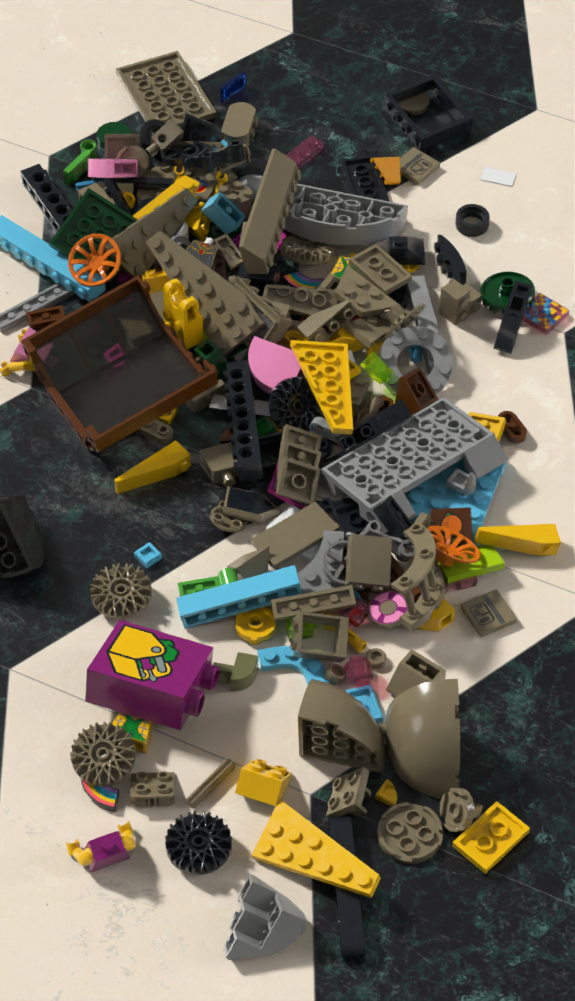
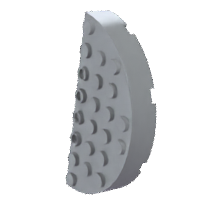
(343, 217)

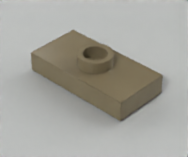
(229, 252)

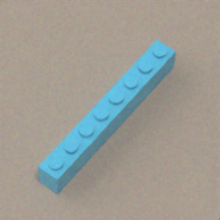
(45, 259)

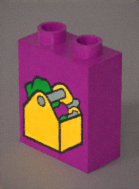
(151, 675)

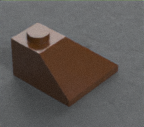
(415, 391)

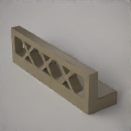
(313, 602)

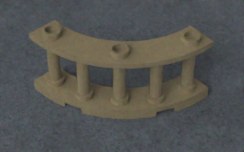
(422, 572)

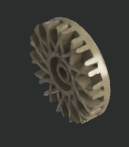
(306, 252)
(121, 591)
(99, 741)

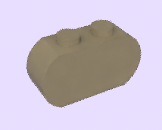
(240, 123)

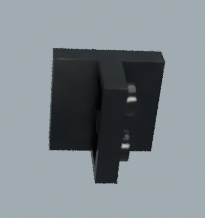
(199, 130)

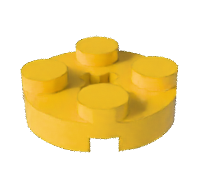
(259, 633)

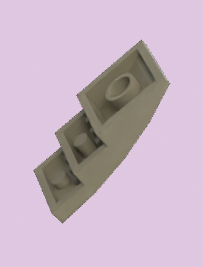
(298, 465)

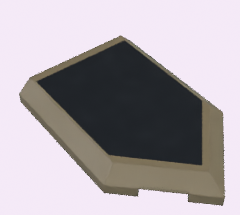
(248, 505)

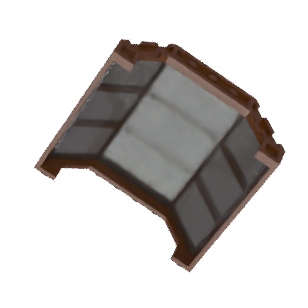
(115, 365)

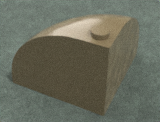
(338, 729)
(425, 736)

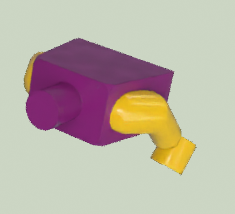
(105, 849)

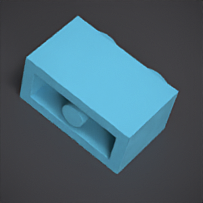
(223, 213)

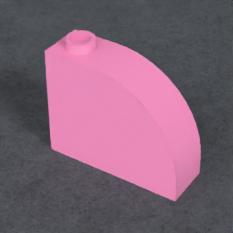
(112, 168)
(271, 364)

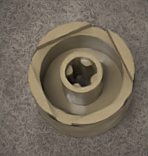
(239, 195)

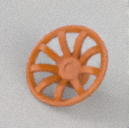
(96, 261)
(449, 553)

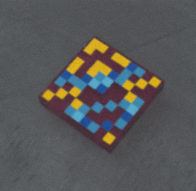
(545, 314)

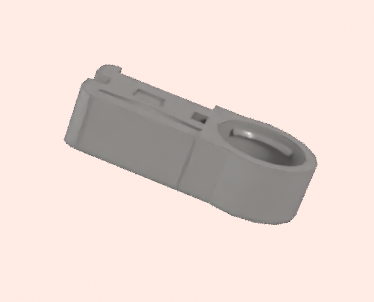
(325, 432)

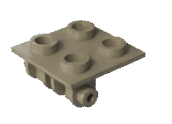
(150, 786)

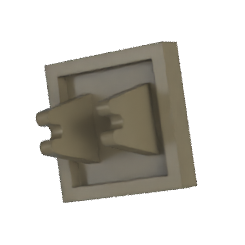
(349, 794)

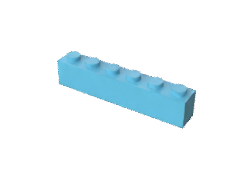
(238, 596)

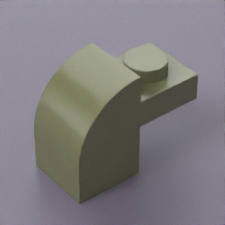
(241, 674)

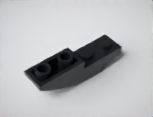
(450, 260)
(513, 317)
(374, 426)

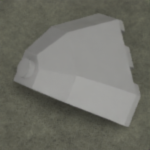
(264, 922)

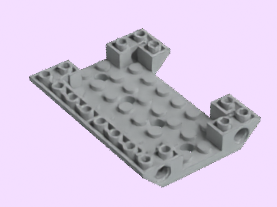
(409, 460)

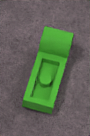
(80, 164)
(225, 576)

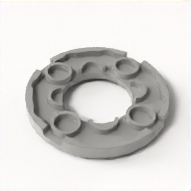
(421, 337)

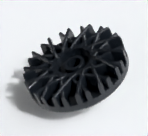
(287, 395)
(198, 843)

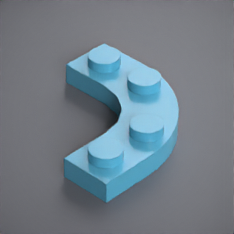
(283, 657)

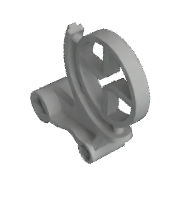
(371, 529)

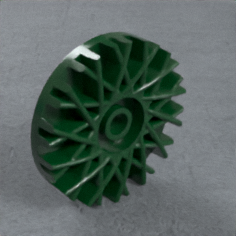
(498, 287)

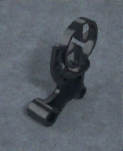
(204, 159)

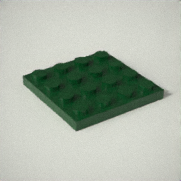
(91, 216)

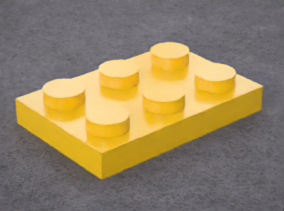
(491, 837)

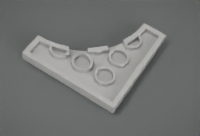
(312, 576)

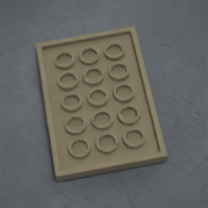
(165, 89)

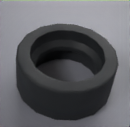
(472, 210)

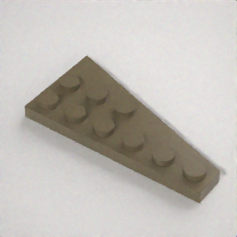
(167, 218)

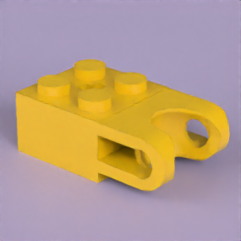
(182, 314)

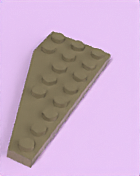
(226, 310)

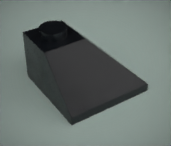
(406, 250)

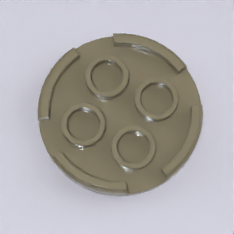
(410, 833)

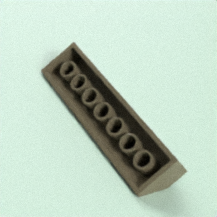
(269, 213)

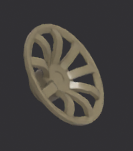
(398, 315)

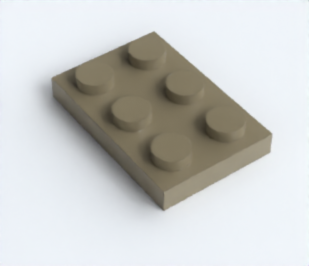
(380, 269)

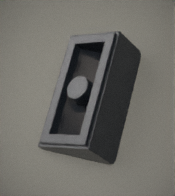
(393, 517)

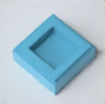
(147, 555)

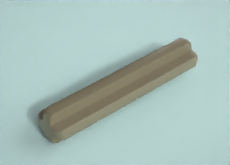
(210, 783)

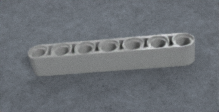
(417, 294)

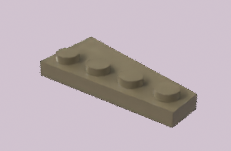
(302, 300)

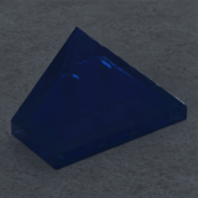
(232, 86)

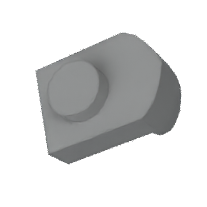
(462, 482)

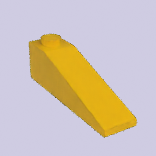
(158, 467)
(529, 539)

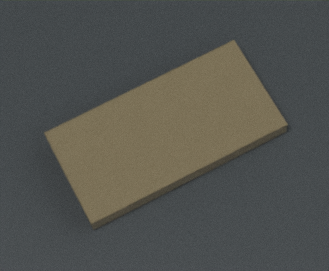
(294, 534)

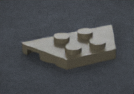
(362, 294)

